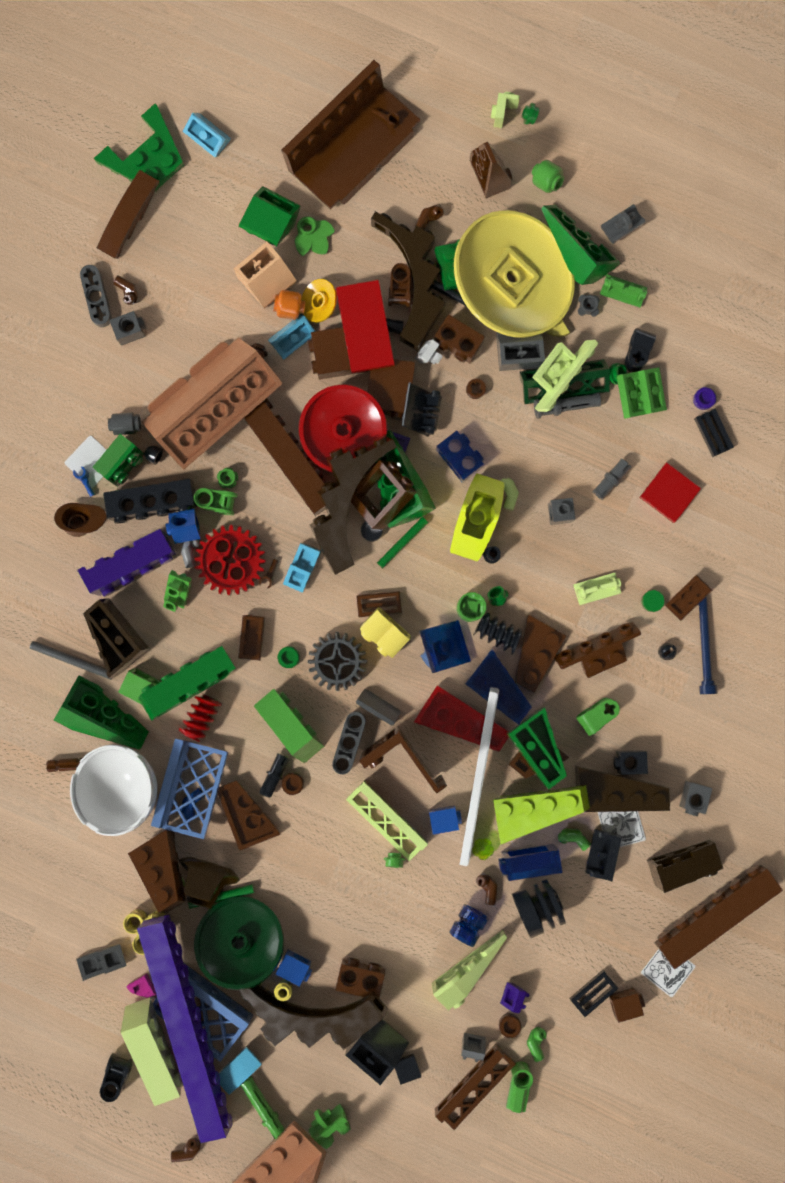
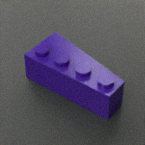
(127, 564)

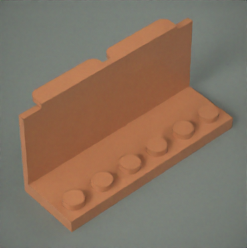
(205, 407)
(288, 1159)

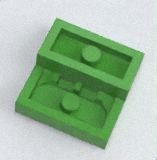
(641, 392)

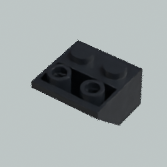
(378, 1051)

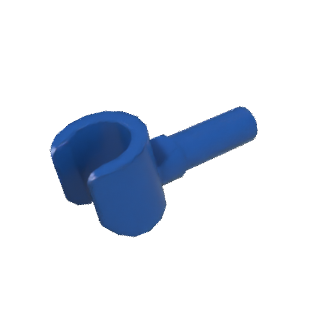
(84, 478)

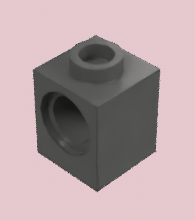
(119, 324)
(561, 511)
(704, 794)

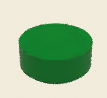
(652, 601)
(288, 657)

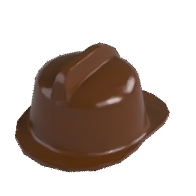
(79, 518)

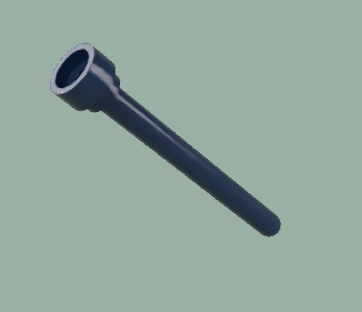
(707, 685)

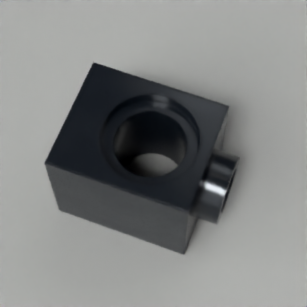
(639, 767)

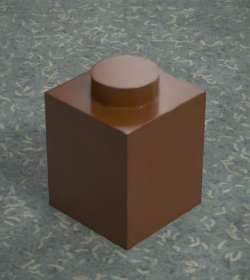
(627, 1004)

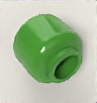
(547, 176)

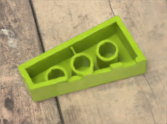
(532, 811)

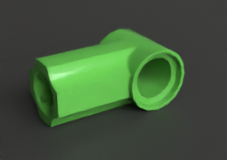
(519, 1088)

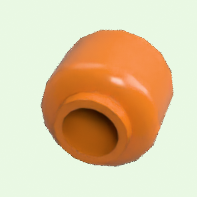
(289, 304)

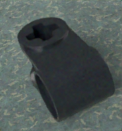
(640, 348)
(115, 1074)

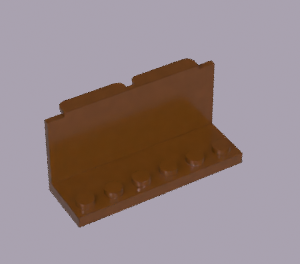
(348, 141)
(374, 755)

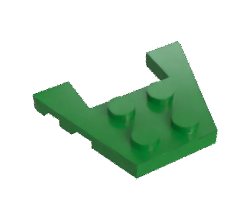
(155, 156)

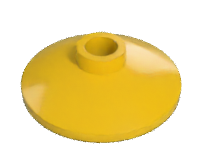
(316, 293)

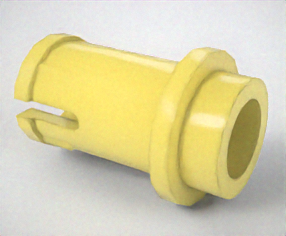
(281, 994)

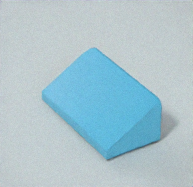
(206, 134)
(292, 336)

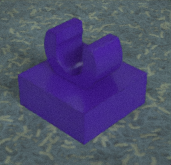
(514, 997)

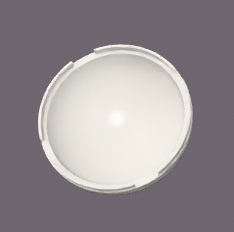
(113, 790)

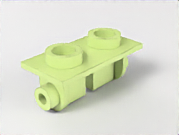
(597, 588)

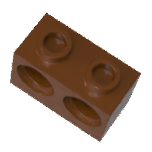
(462, 335)
(358, 985)

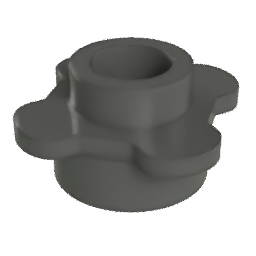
(589, 299)

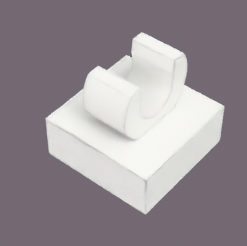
(428, 353)

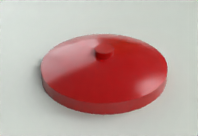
(339, 419)

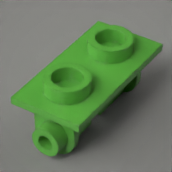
(623, 291)

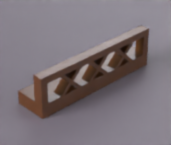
(470, 1083)

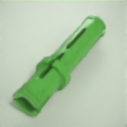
(257, 1099)

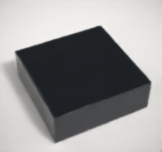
(407, 1069)

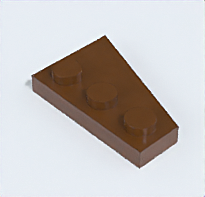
(245, 817)

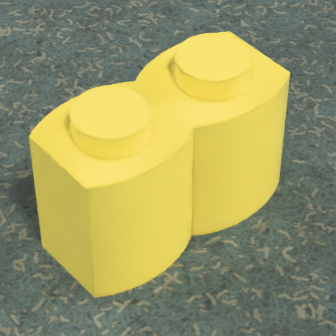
(385, 633)

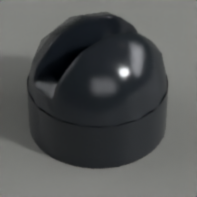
(153, 454)
(665, 647)

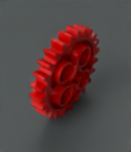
(211, 555)

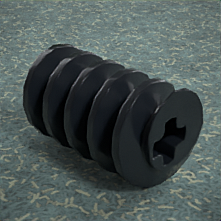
(499, 632)

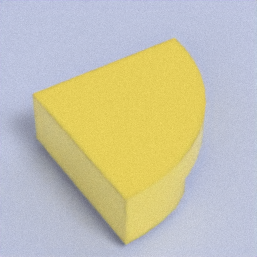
(559, 330)

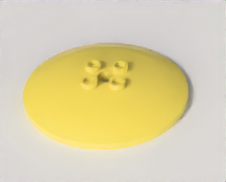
(527, 250)

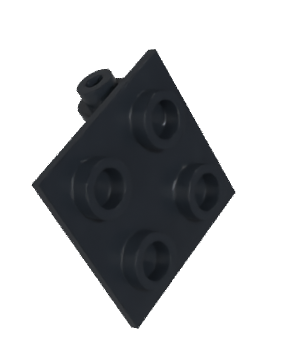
(419, 410)

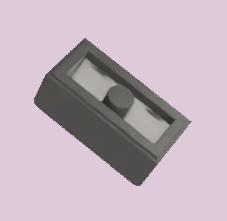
(378, 707)

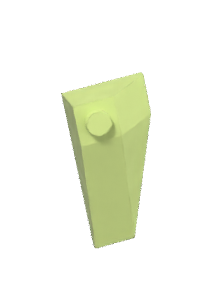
(460, 979)

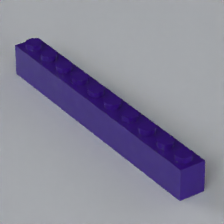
(185, 1028)

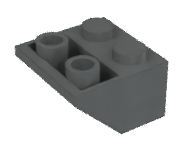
(519, 352)

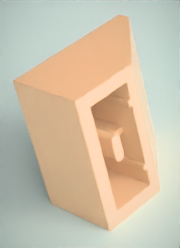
(264, 274)

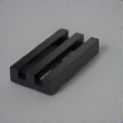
(713, 413)
(602, 974)

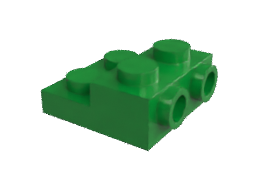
(445, 259)

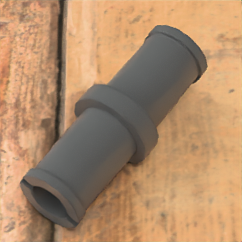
(612, 479)

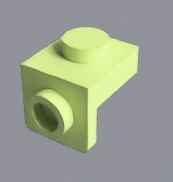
(504, 100)

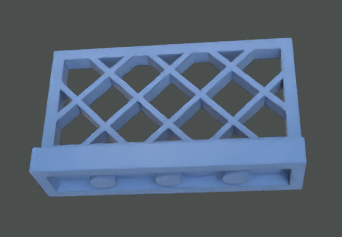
(171, 783)
(223, 1005)

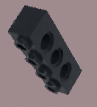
(116, 500)

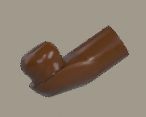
(489, 886)
(188, 1153)

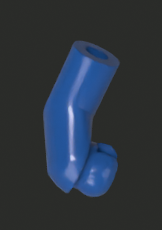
(188, 810)

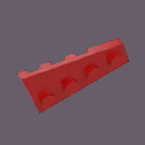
(454, 717)

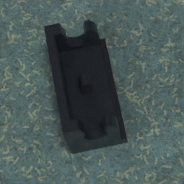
(603, 855)

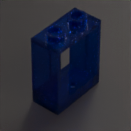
(530, 862)

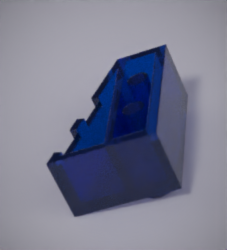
(493, 674)

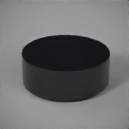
(370, 534)

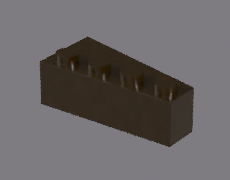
(621, 794)

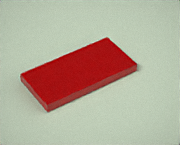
(365, 326)

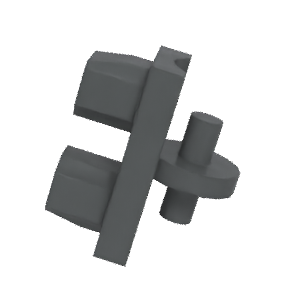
(622, 224)

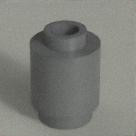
(124, 423)

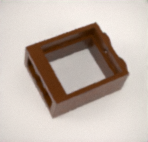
(366, 508)

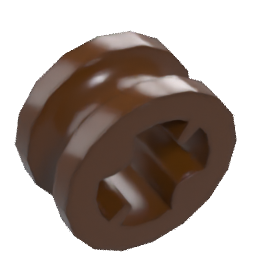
(469, 389)

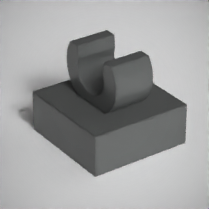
(473, 1046)

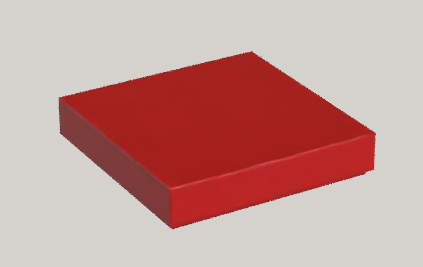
(670, 492)

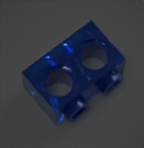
(455, 459)

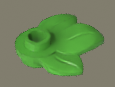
(315, 238)

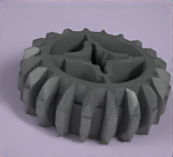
(322, 661)

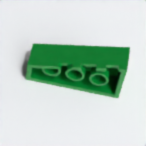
(186, 683)

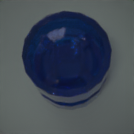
(468, 926)

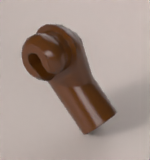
(429, 214)
(129, 290)

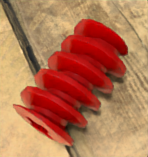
(200, 717)

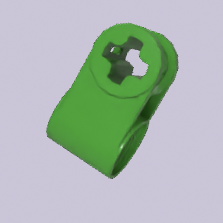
(217, 501)
(595, 718)

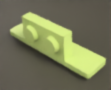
(559, 370)

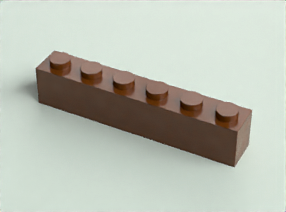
(287, 455)
(718, 915)

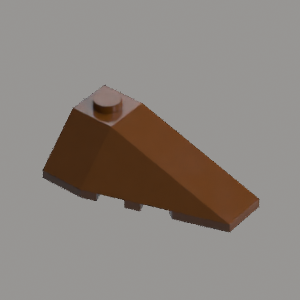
(490, 170)

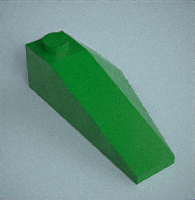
(582, 256)

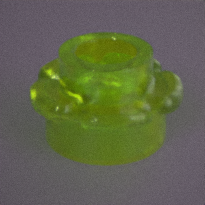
(489, 849)

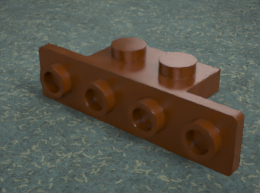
(601, 652)

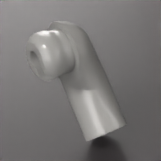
(187, 553)

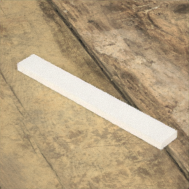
(479, 776)

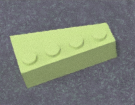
(150, 1051)

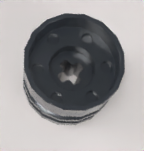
(539, 908)

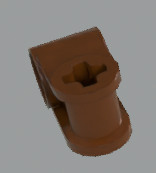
(399, 289)

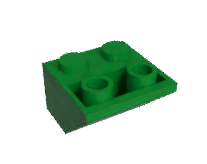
(270, 216)
(119, 460)

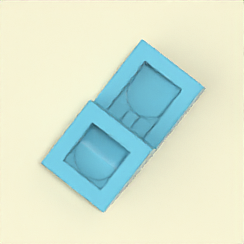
(301, 567)
(238, 1070)

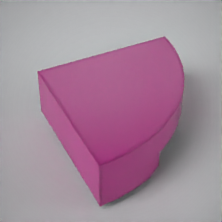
(142, 987)

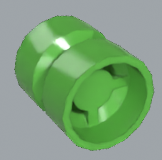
(471, 607)

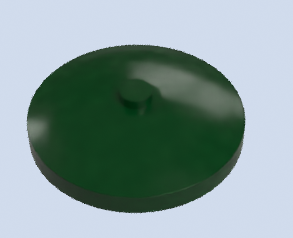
(239, 943)

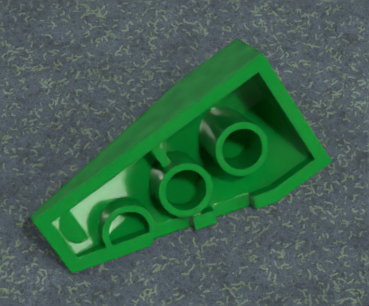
(420, 503)
(94, 714)

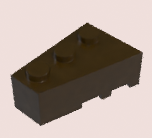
(685, 865)

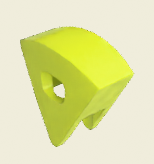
(477, 517)

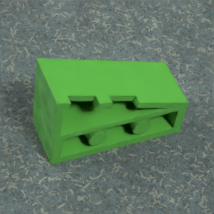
(289, 726)

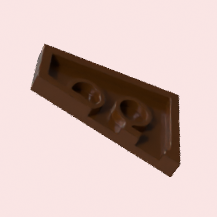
(537, 652)

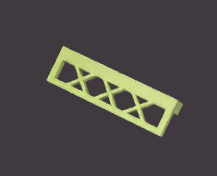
(395, 818)

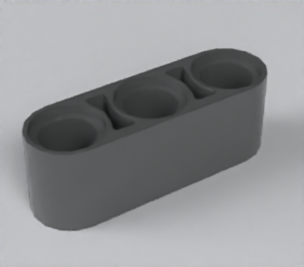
(342, 751)

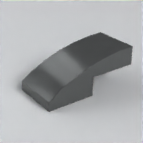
(101, 962)

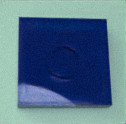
(445, 646)

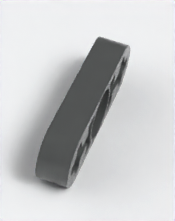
(89, 289)

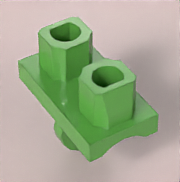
(176, 591)
(328, 1123)

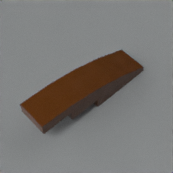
(127, 213)

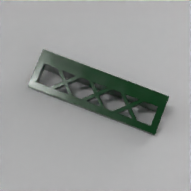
(589, 372)

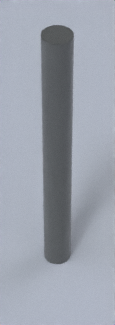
(69, 659)

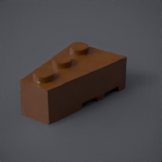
(159, 871)

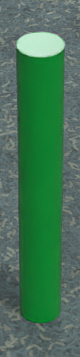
(402, 542)
(236, 892)

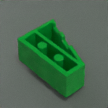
(538, 747)

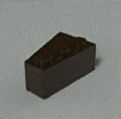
(114, 636)

